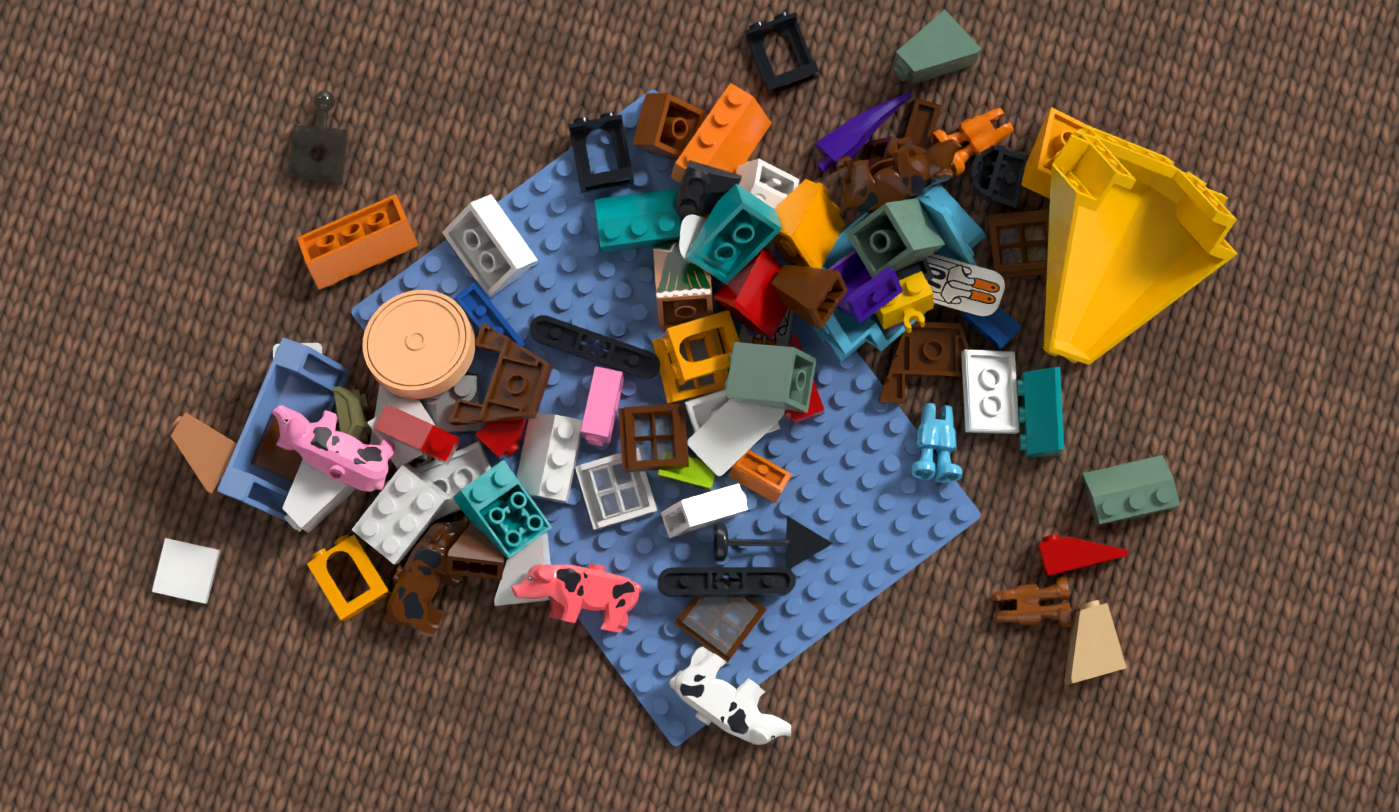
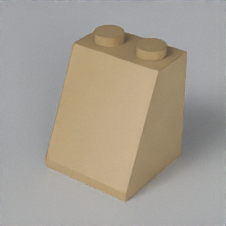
(1092, 644)

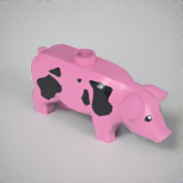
(333, 451)

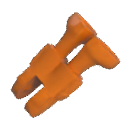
(979, 134)

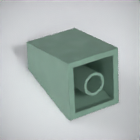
(936, 51)
(895, 236)
(770, 376)

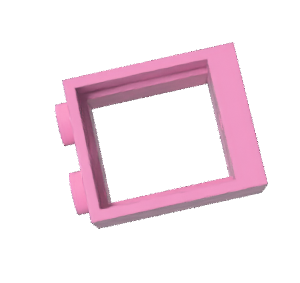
(602, 406)

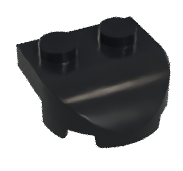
(999, 175)

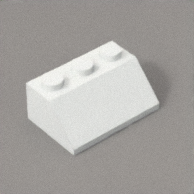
(489, 245)
(550, 457)

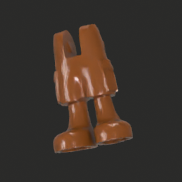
(1026, 604)

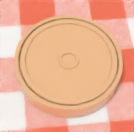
(419, 344)

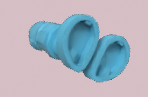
(937, 436)

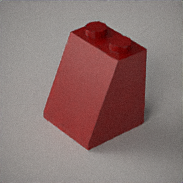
(752, 296)

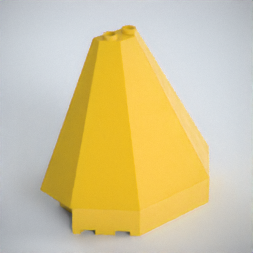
(1123, 241)

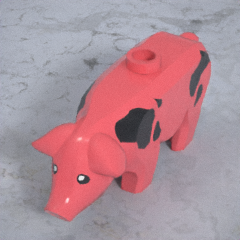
(580, 587)

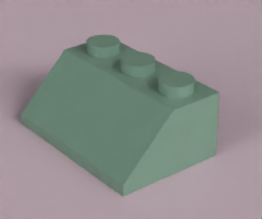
(1130, 490)

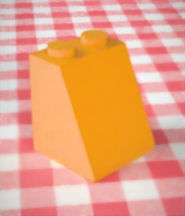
(808, 225)

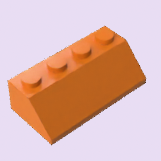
(726, 134)
(357, 242)

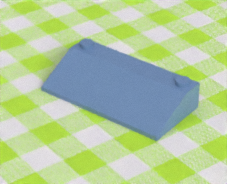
(299, 381)

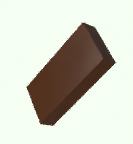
(922, 122)

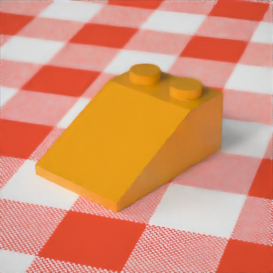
(1049, 142)

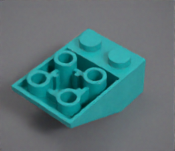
(502, 510)

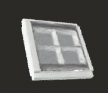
(614, 494)

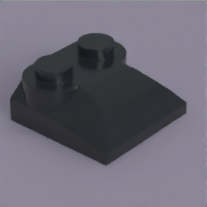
(702, 189)

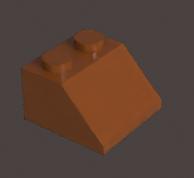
(666, 125)

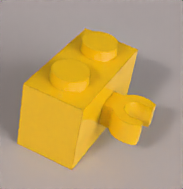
(909, 304)

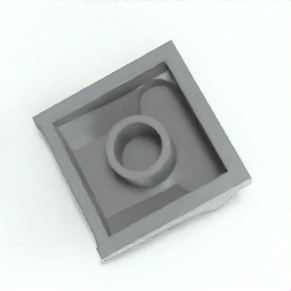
(441, 406)

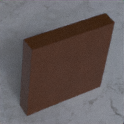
(273, 457)

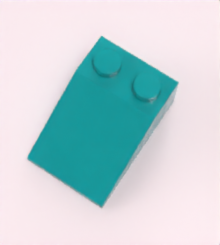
(734, 234)

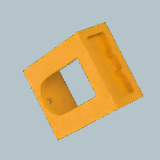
(687, 370)
(319, 569)

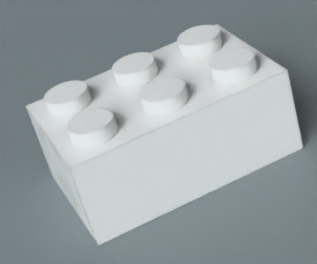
(401, 514)

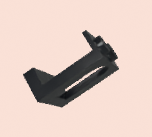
(788, 25)
(614, 126)

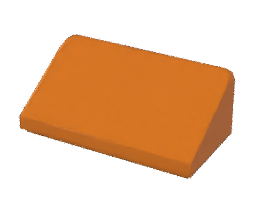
(760, 475)

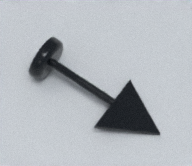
(799, 542)

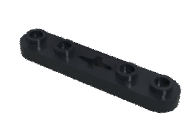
(569, 337)
(698, 581)

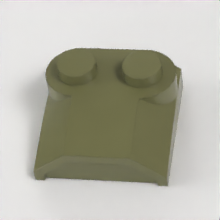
(351, 413)

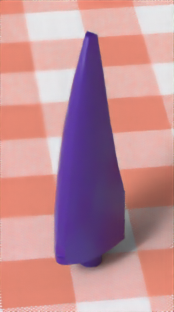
(853, 134)

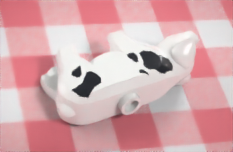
(724, 705)

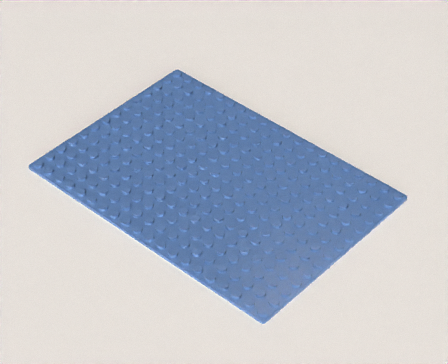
(845, 465)

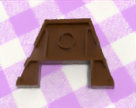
(925, 352)
(514, 387)

